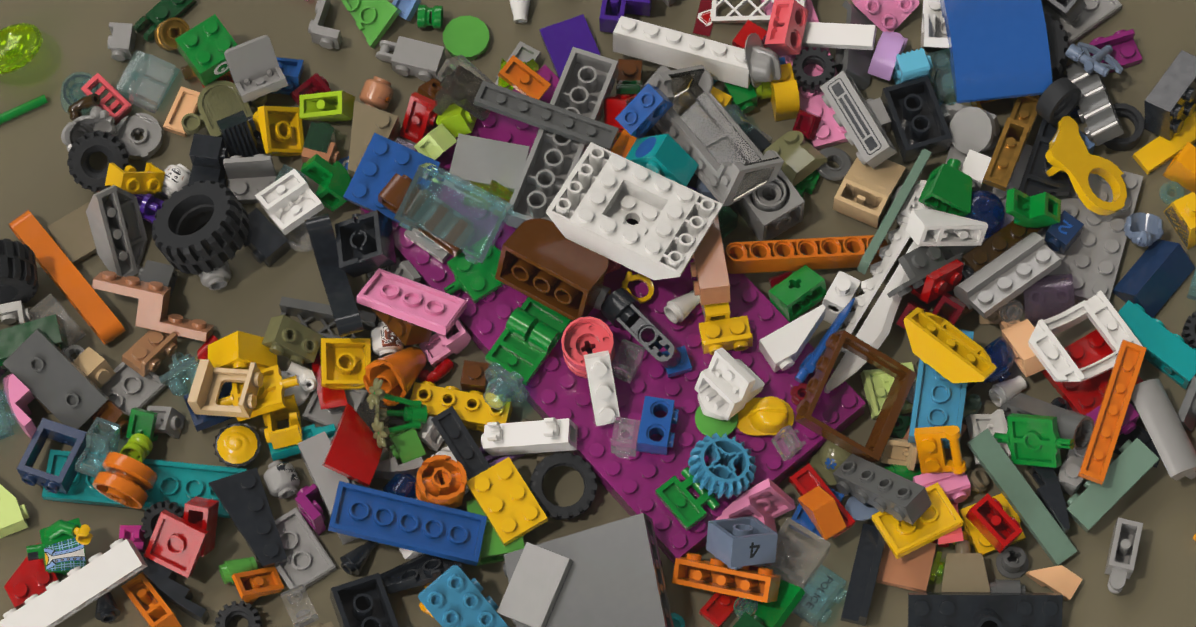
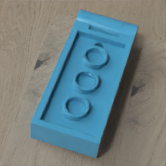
(936, 400)

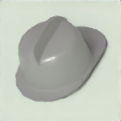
(761, 62)

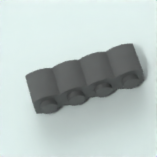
(1094, 104)

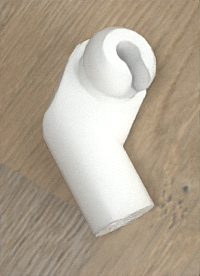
(305, 376)

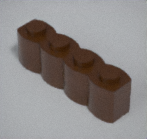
(392, 197)

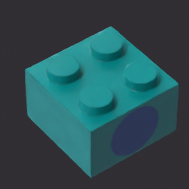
(664, 157)

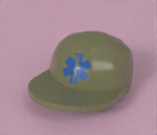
(827, 461)

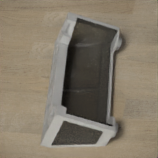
(703, 128)

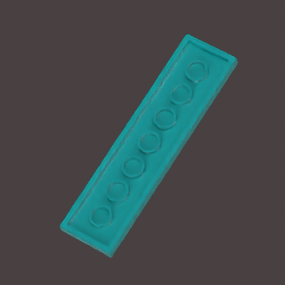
(175, 482)

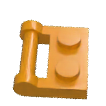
(932, 453)

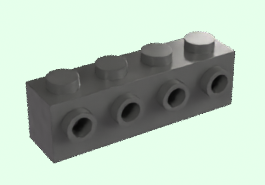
(882, 489)

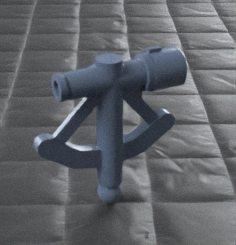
(1081, 54)

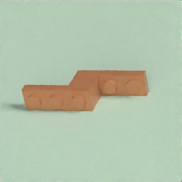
(153, 306)

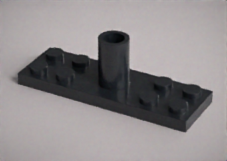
(976, 608)

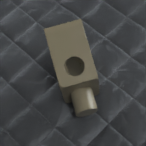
(964, 571)

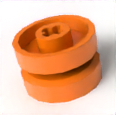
(125, 480)

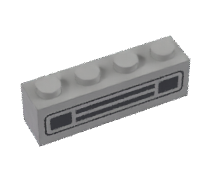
(858, 120)

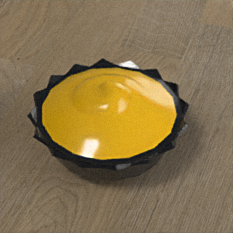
(237, 444)

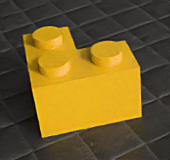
(239, 350)

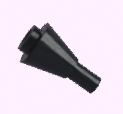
(355, 560)
(106, 608)

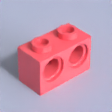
(786, 27)

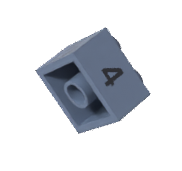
(741, 542)

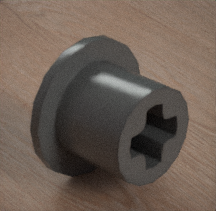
(1012, 562)

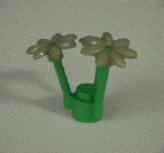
(414, 414)

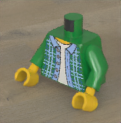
(61, 546)

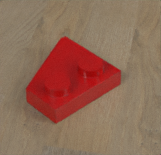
(28, 580)

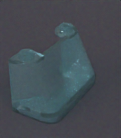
(454, 211)

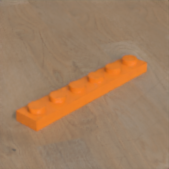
(1112, 412)

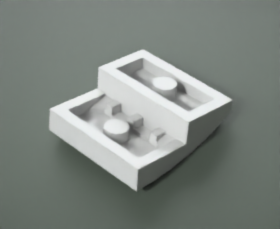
(289, 201)

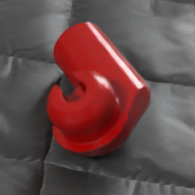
(438, 373)

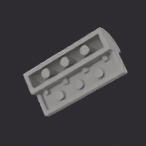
(1007, 275)
(1165, 429)

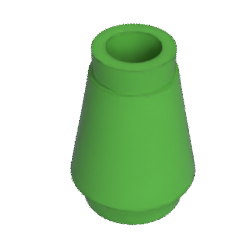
(236, 566)

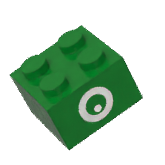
(205, 48)

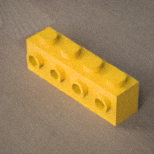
(468, 405)

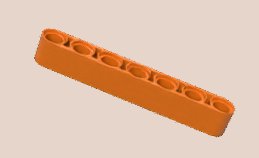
(793, 254)
(67, 278)

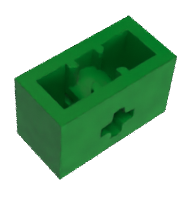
(798, 293)

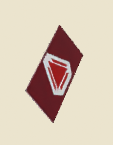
(703, 20)

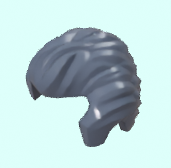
(1143, 228)

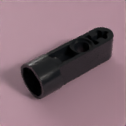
(623, 311)

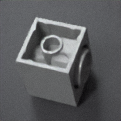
(772, 208)

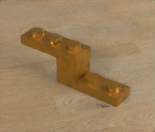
(1011, 142)

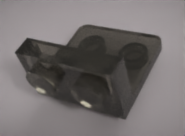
(460, 89)

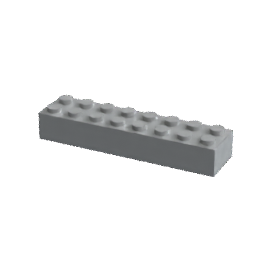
(582, 90)

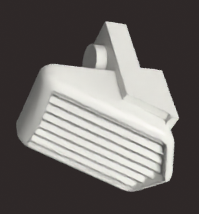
(726, 386)

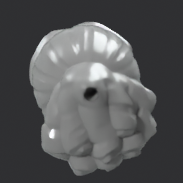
(96, 120)

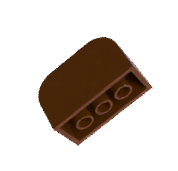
(552, 268)

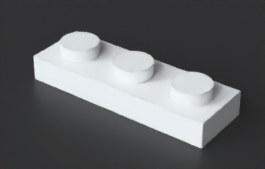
(602, 387)

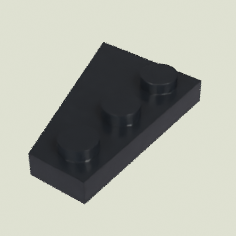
(416, 572)

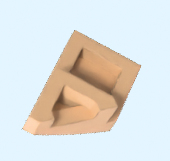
(1057, 579)

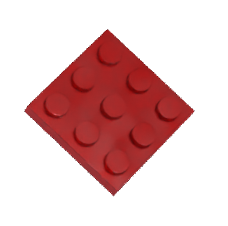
(1088, 394)

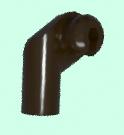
(83, 103)

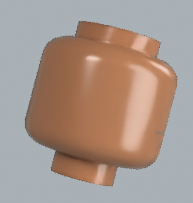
(377, 93)

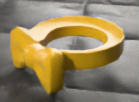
(630, 278)

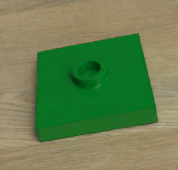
(777, 612)

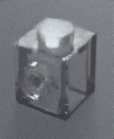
(625, 437)

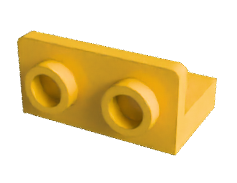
(725, 334)

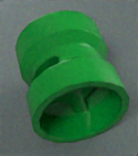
(424, 16)

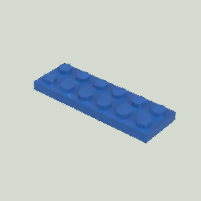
(407, 523)

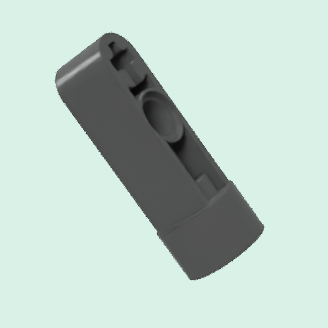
(1070, 423)

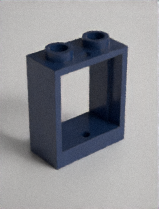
(60, 433)

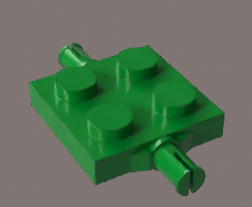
(472, 278)
(1034, 440)

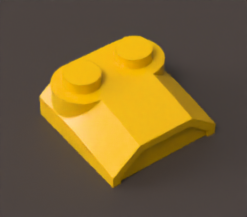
(280, 130)
(344, 362)

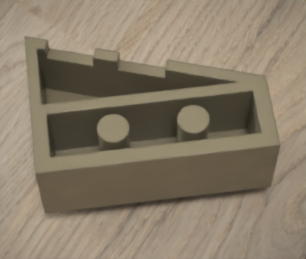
(365, 123)

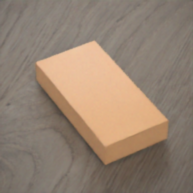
(184, 104)

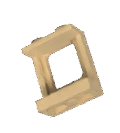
(208, 385)

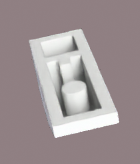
(940, 228)
(787, 343)

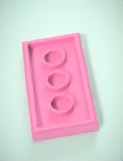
(411, 301)

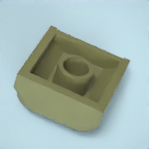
(798, 156)

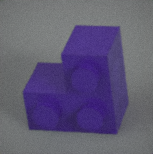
(613, 9)

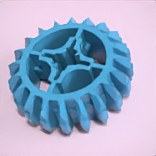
(720, 474)

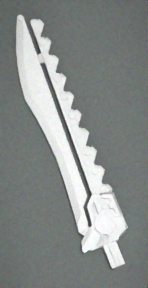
(881, 317)

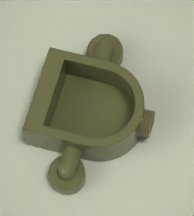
(216, 102)

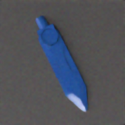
(809, 363)

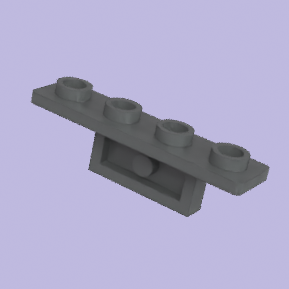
(918, 265)

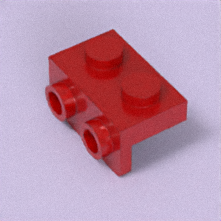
(418, 118)
(940, 281)

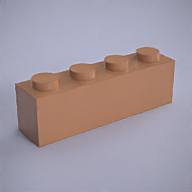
(711, 268)

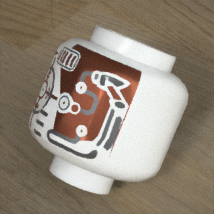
(384, 341)

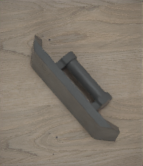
(855, 61)

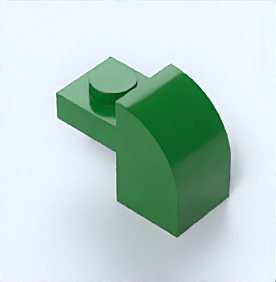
(332, 180)
(1034, 210)

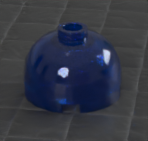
(989, 209)
(1002, 356)

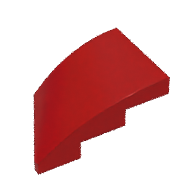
(353, 449)

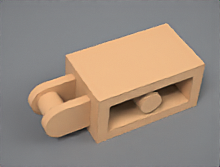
(1018, 336)

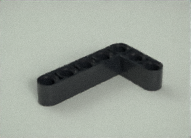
(333, 278)

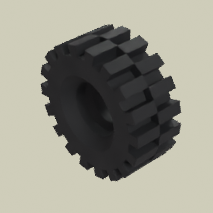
(83, 148)

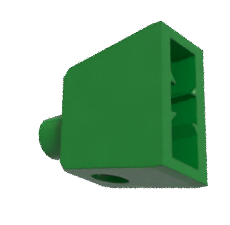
(948, 189)

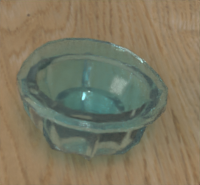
(72, 91)

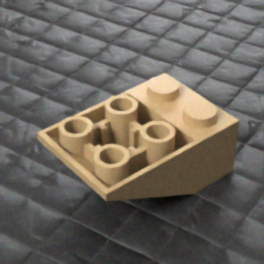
(868, 191)

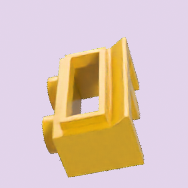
(136, 182)
(286, 436)

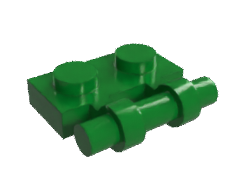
(682, 503)

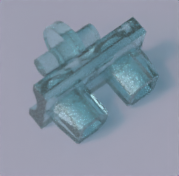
(180, 371)

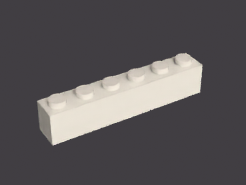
(680, 50)
(79, 588)

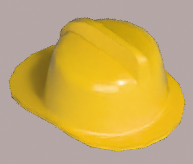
(764, 416)

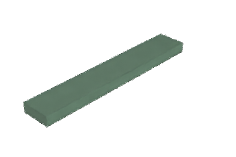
(893, 211)
(1021, 497)

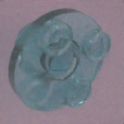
(503, 387)

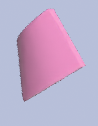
(18, 398)
(763, 502)

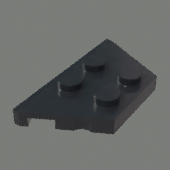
(1035, 177)

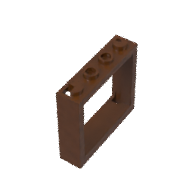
(890, 410)

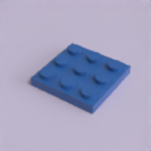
(377, 167)

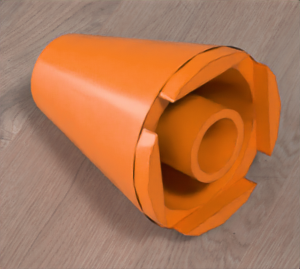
(397, 371)

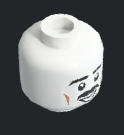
(175, 178)

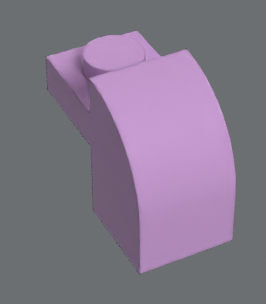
(885, 54)

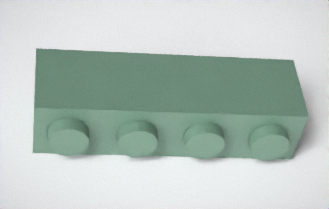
(1121, 476)

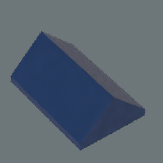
(1155, 276)

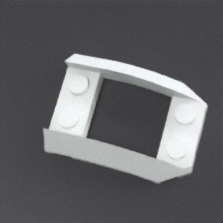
(1055, 357)

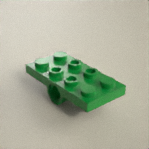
(528, 339)

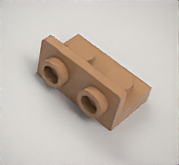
(149, 351)

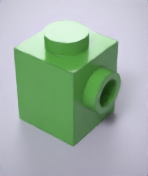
(406, 445)

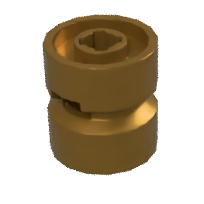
(169, 30)

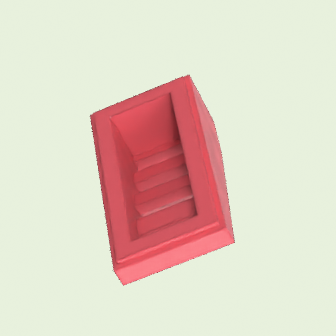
(120, 100)

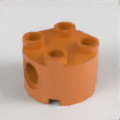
(441, 481)

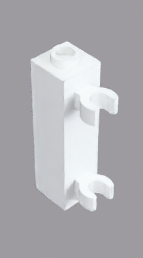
(529, 437)

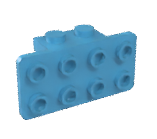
(458, 601)

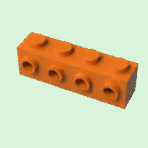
(718, 578)

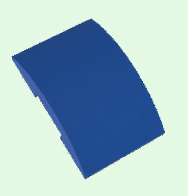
(997, 48)

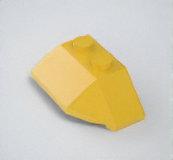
(947, 348)

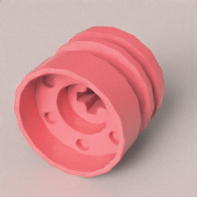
(583, 334)

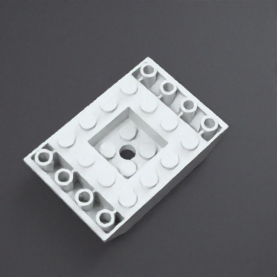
(611, 189)

